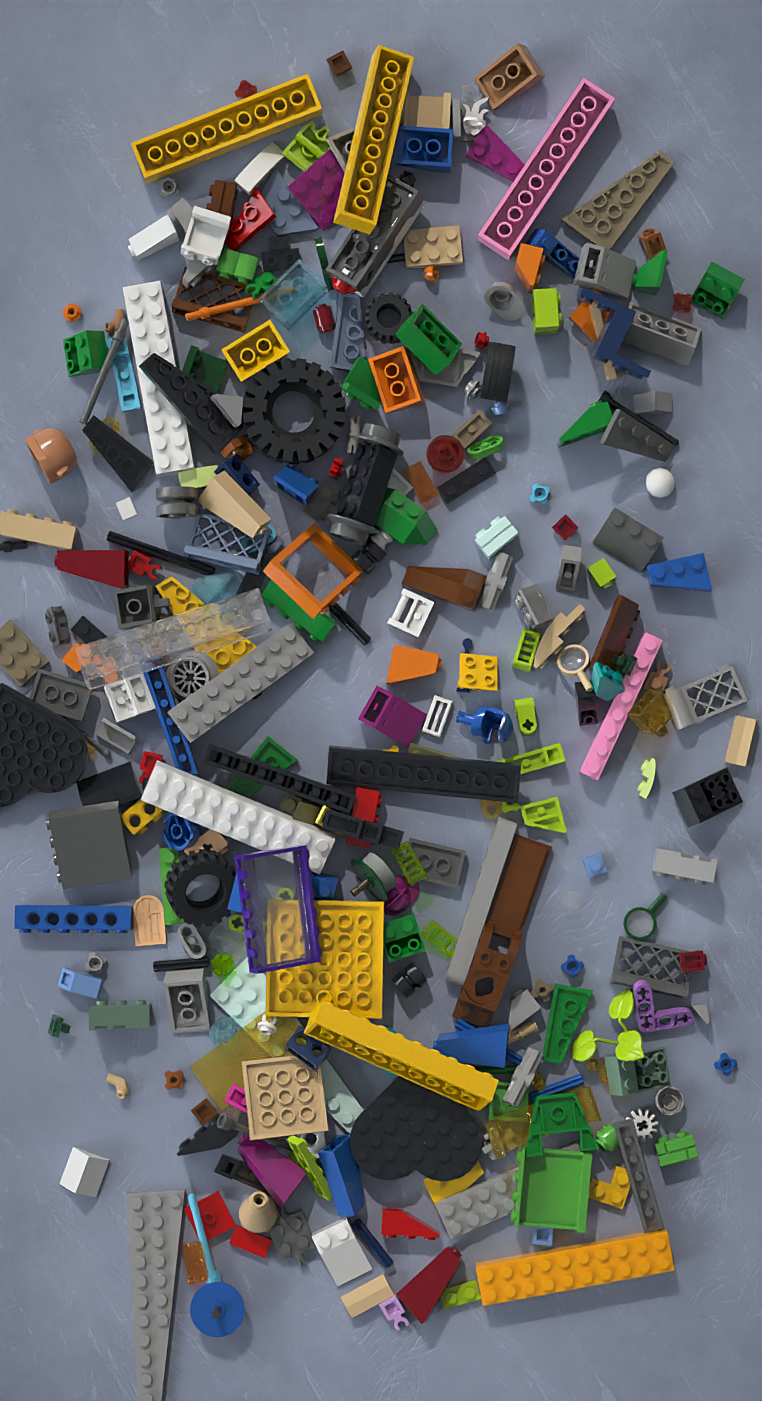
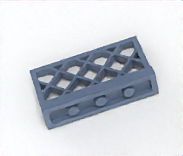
(221, 558)

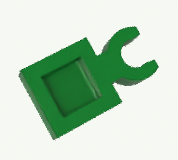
(260, 284)

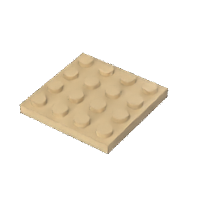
(283, 1098)

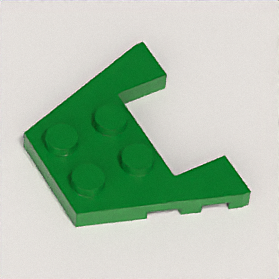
(556, 1115)

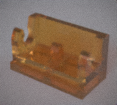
(193, 1262)

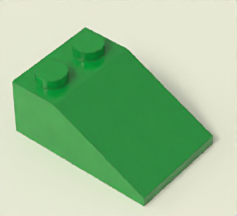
(589, 424)

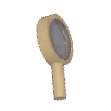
(574, 662)

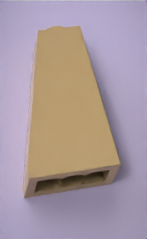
(234, 505)

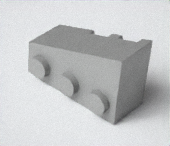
(684, 866)

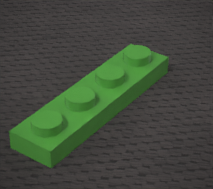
(167, 858)

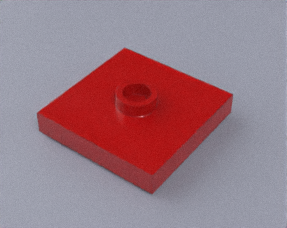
(214, 1215)

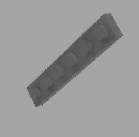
(638, 1175)

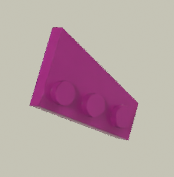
(495, 154)

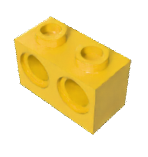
(138, 809)

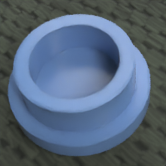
(500, 408)

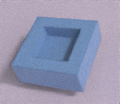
(594, 865)
(542, 1236)

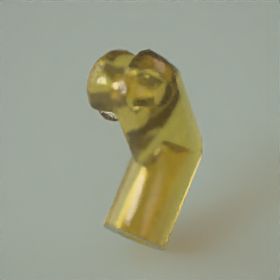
(598, 1067)
(538, 1081)

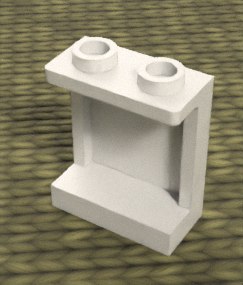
(205, 236)

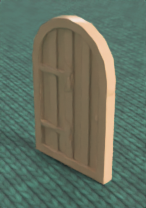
(149, 921)

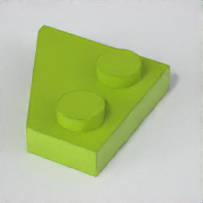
(544, 815)

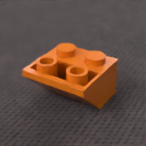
(527, 264)

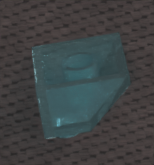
(212, 586)

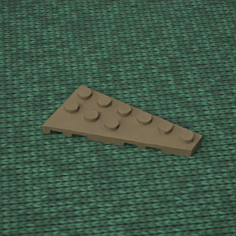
(612, 210)

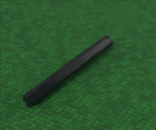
(160, 553)

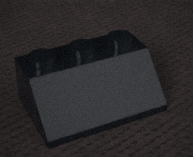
(109, 786)

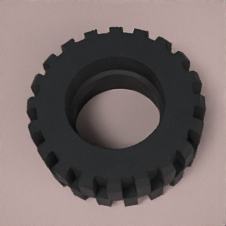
(188, 869)

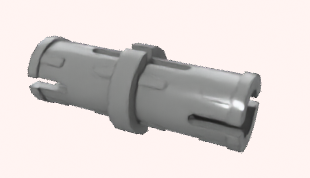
(355, 428)

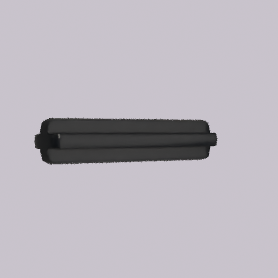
(350, 624)
(181, 964)

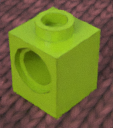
(602, 574)

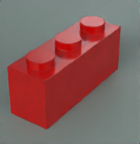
(365, 808)

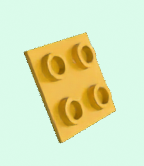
(477, 672)

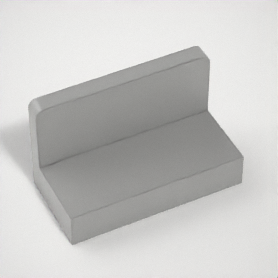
(458, 116)
(117, 736)

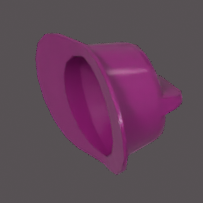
(400, 896)

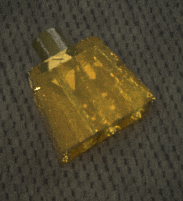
(651, 713)

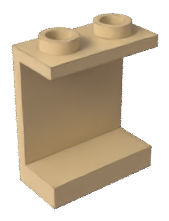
(426, 111)

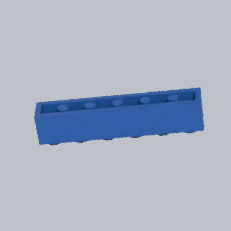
(165, 701)

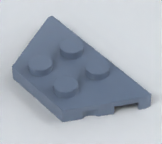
(290, 214)

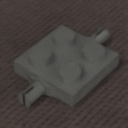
(291, 1235)

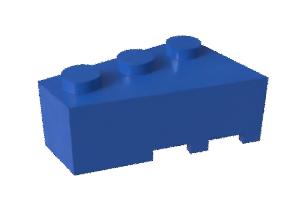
(680, 573)

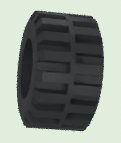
(378, 305)

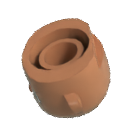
(52, 453)

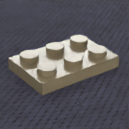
(19, 654)

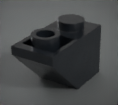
(586, 705)

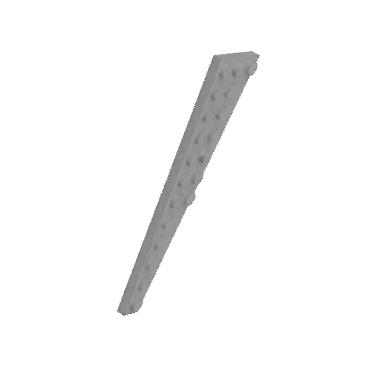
(154, 1248)

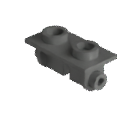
(54, 619)

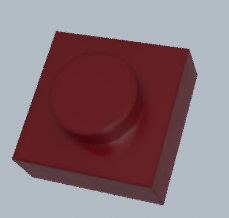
(565, 527)

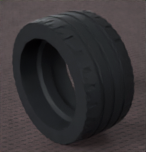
(498, 371)

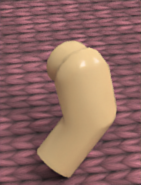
(120, 1084)

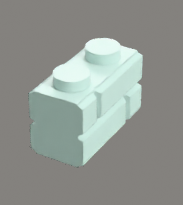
(496, 537)

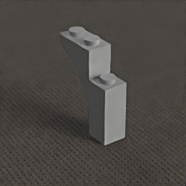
(181, 215)

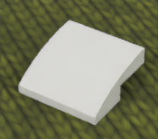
(129, 697)

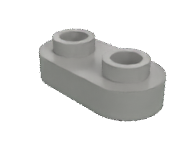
(192, 940)

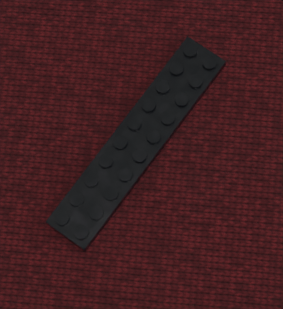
(423, 774)

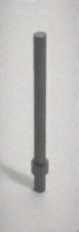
(117, 338)

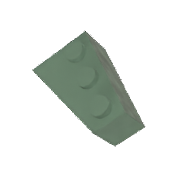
(119, 1015)

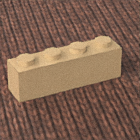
(38, 531)

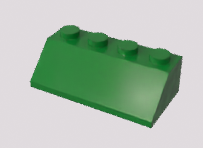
(319, 627)

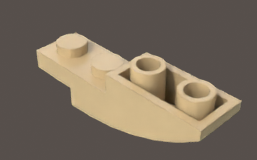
(551, 641)

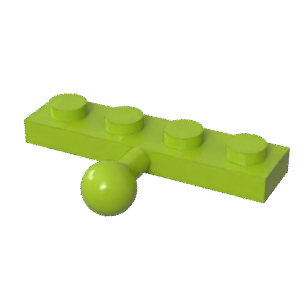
(304, 1158)

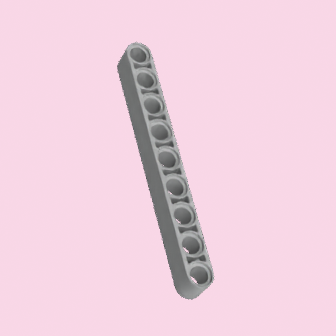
(480, 901)

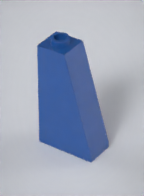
(476, 1046)
(342, 1175)

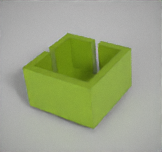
(545, 307)

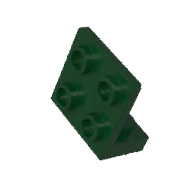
(205, 368)

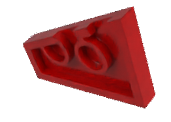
(252, 219)

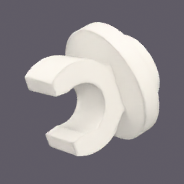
(267, 1028)

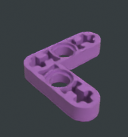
(654, 1017)

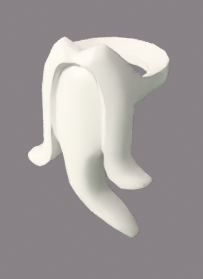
(473, 120)

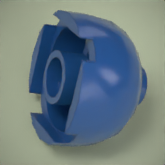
(180, 832)

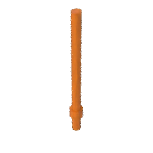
(205, 312)

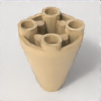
(258, 1213)

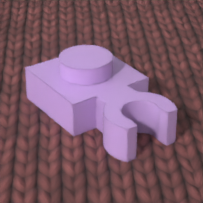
(394, 1309)

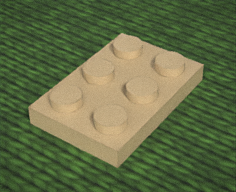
(433, 247)

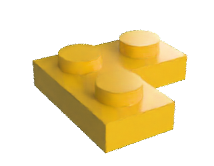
(613, 1192)

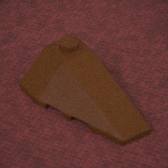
(448, 584)

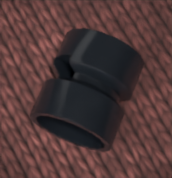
(369, 556)
(409, 980)

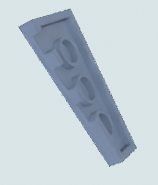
(348, 333)

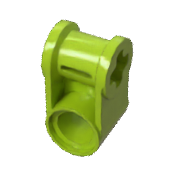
(525, 712)

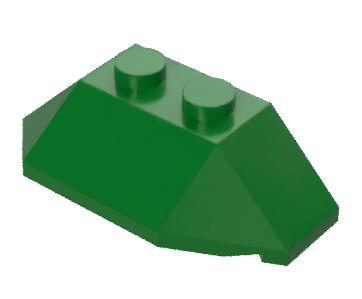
(404, 520)

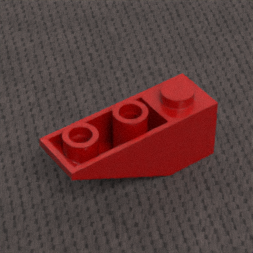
(400, 1222)

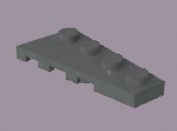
(632, 436)

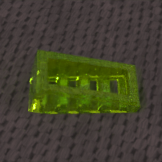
(420, 876)
(429, 928)

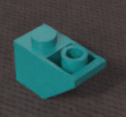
(606, 682)

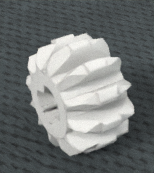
(648, 1121)

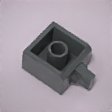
(138, 606)

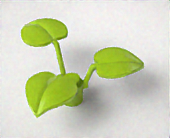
(629, 1042)

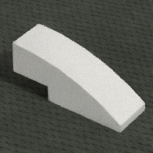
(260, 168)

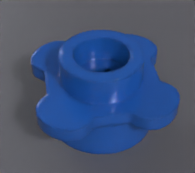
(577, 966)
(731, 1063)

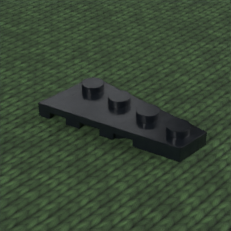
(120, 454)

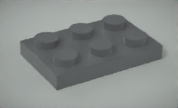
(61, 694)
(440, 862)

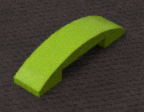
(538, 758)

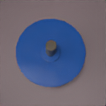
(217, 1309)

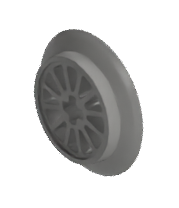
(203, 660)

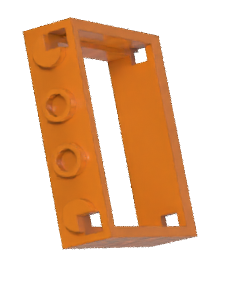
(295, 589)

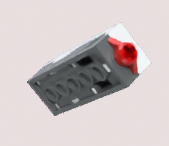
(365, 255)

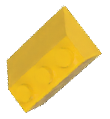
(255, 351)

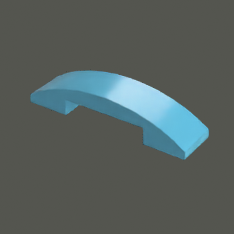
(125, 377)

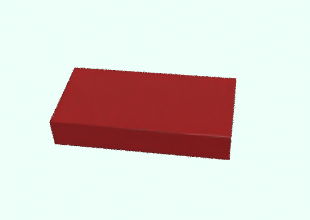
(250, 1241)

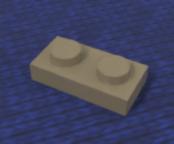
(472, 428)

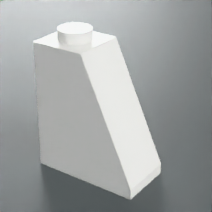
(153, 238)

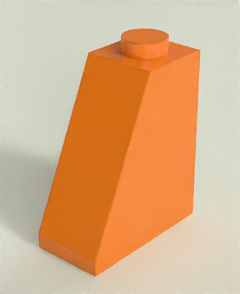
(411, 664)

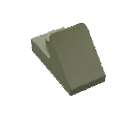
(300, 808)

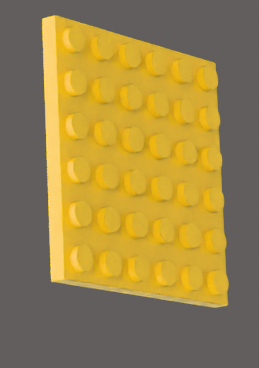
(348, 969)

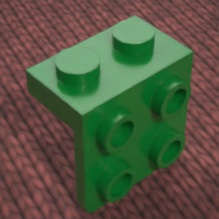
(362, 385)

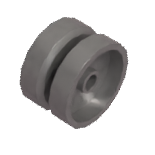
(177, 502)

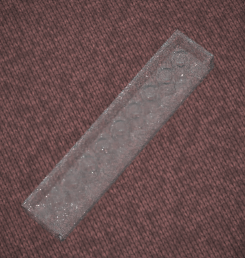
(173, 639)

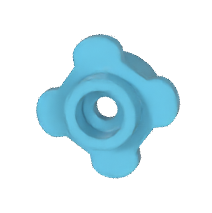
(543, 490)

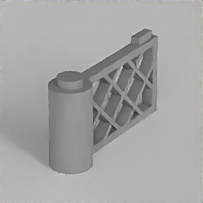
(681, 706)

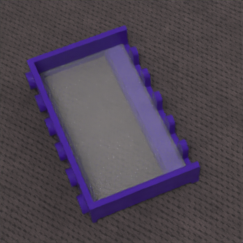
(278, 908)

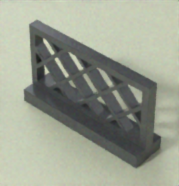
(657, 986)

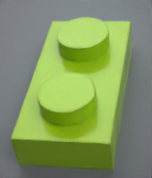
(461, 1294)

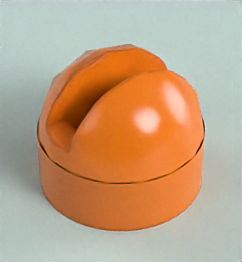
(432, 273)

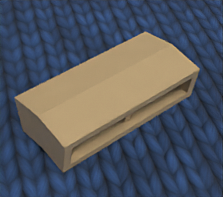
(741, 741)
(367, 1295)

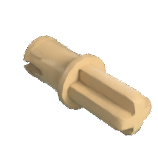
(522, 1031)

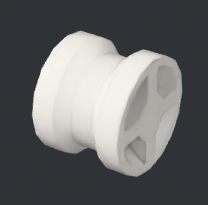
(381, 539)

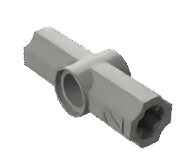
(495, 581)
(522, 1077)

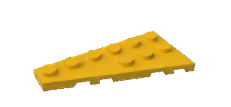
(184, 600)

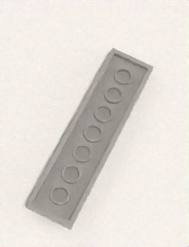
(240, 682)
(481, 1202)

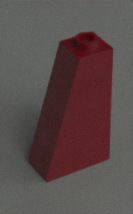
(98, 565)
(429, 1285)

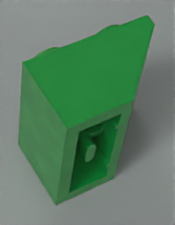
(717, 290)
(85, 352)
(402, 938)

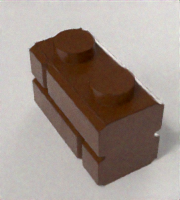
(223, 198)

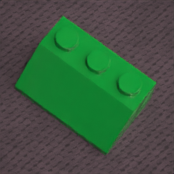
(429, 339)

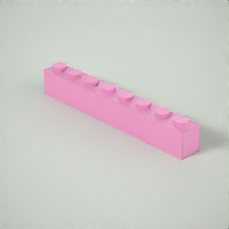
(619, 707)

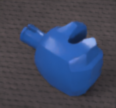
(486, 721)

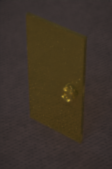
(223, 1064)

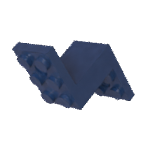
(612, 333)

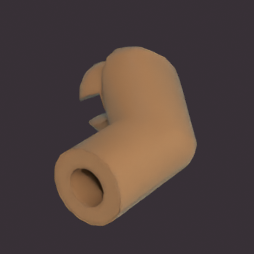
(113, 326)

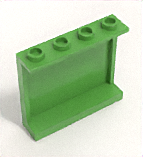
(552, 1189)

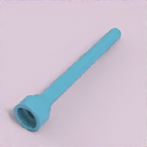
(212, 1274)

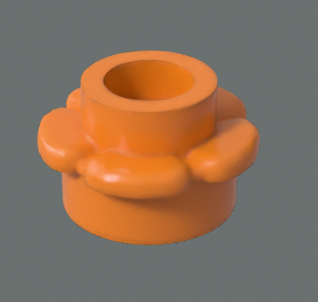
(72, 317)

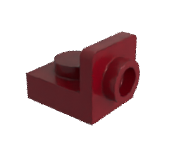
(692, 961)

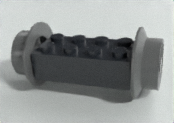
(366, 484)

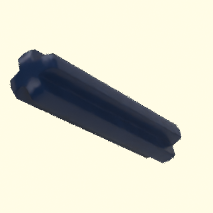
(372, 1243)

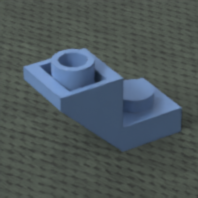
(80, 983)

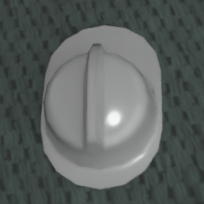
(504, 301)

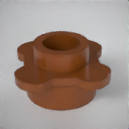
(169, 1079)

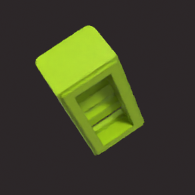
(520, 664)

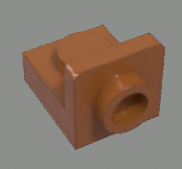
(652, 242)
(239, 446)

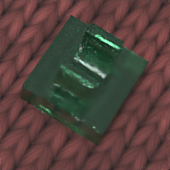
(625, 663)
(57, 1025)

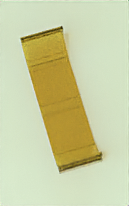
(512, 1128)

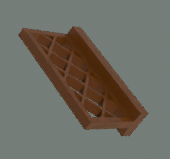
(222, 319)

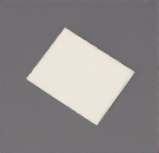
(126, 508)

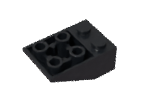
(707, 797)
(207, 1138)

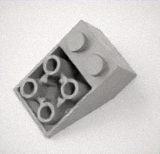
(604, 270)
(534, 606)

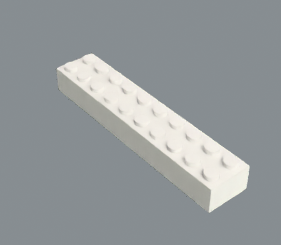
(151, 335)
(233, 814)

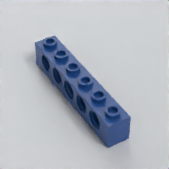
(24, 912)

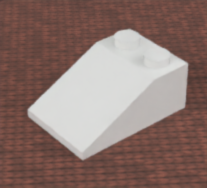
(341, 1251)

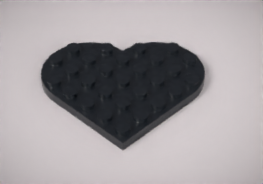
(36, 748)
(413, 1131)

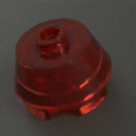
(445, 454)

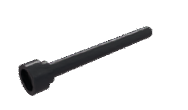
(615, 405)

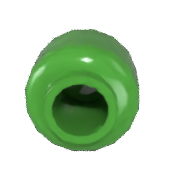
(607, 1138)

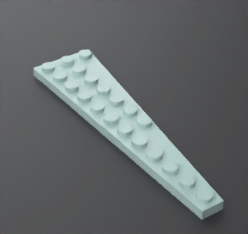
(245, 999)

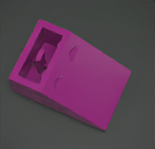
(392, 716)

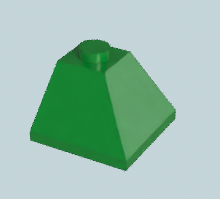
(650, 275)

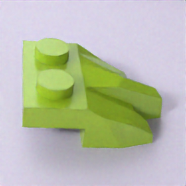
(307, 146)

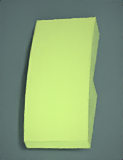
(197, 477)
(648, 772)

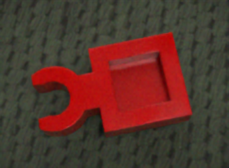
(337, 468)
(141, 564)
(147, 764)

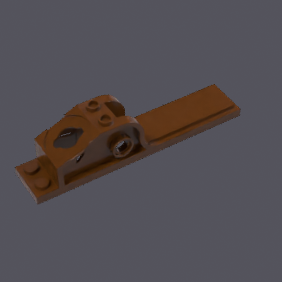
(505, 917)

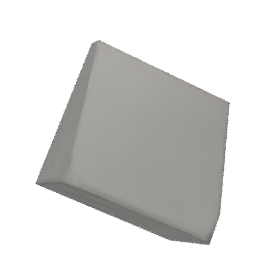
(702, 1010)

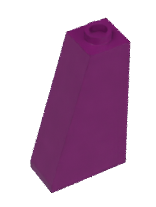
(272, 1168)

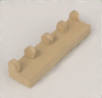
(598, 324)

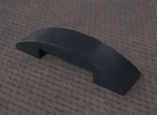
(238, 1170)

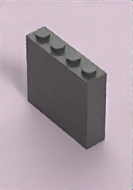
(89, 845)

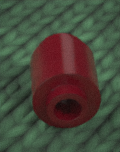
(324, 318)

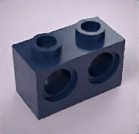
(239, 473)
(304, 1052)

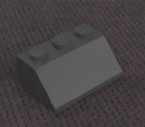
(628, 539)

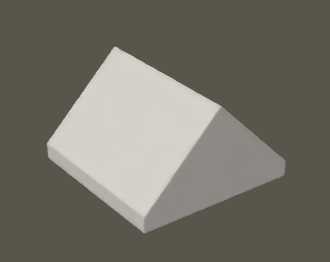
(84, 1172)

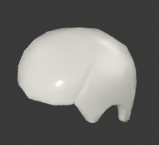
(660, 482)

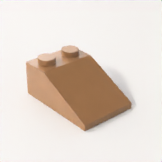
(509, 76)

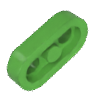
(485, 447)

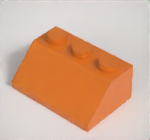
(396, 380)

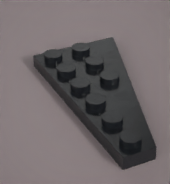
(191, 401)

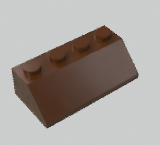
(615, 632)

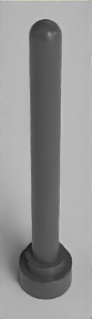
(226, 1122)

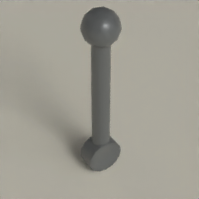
(107, 753)

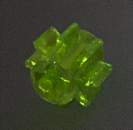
(223, 965)

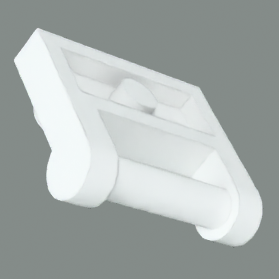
(417, 614)

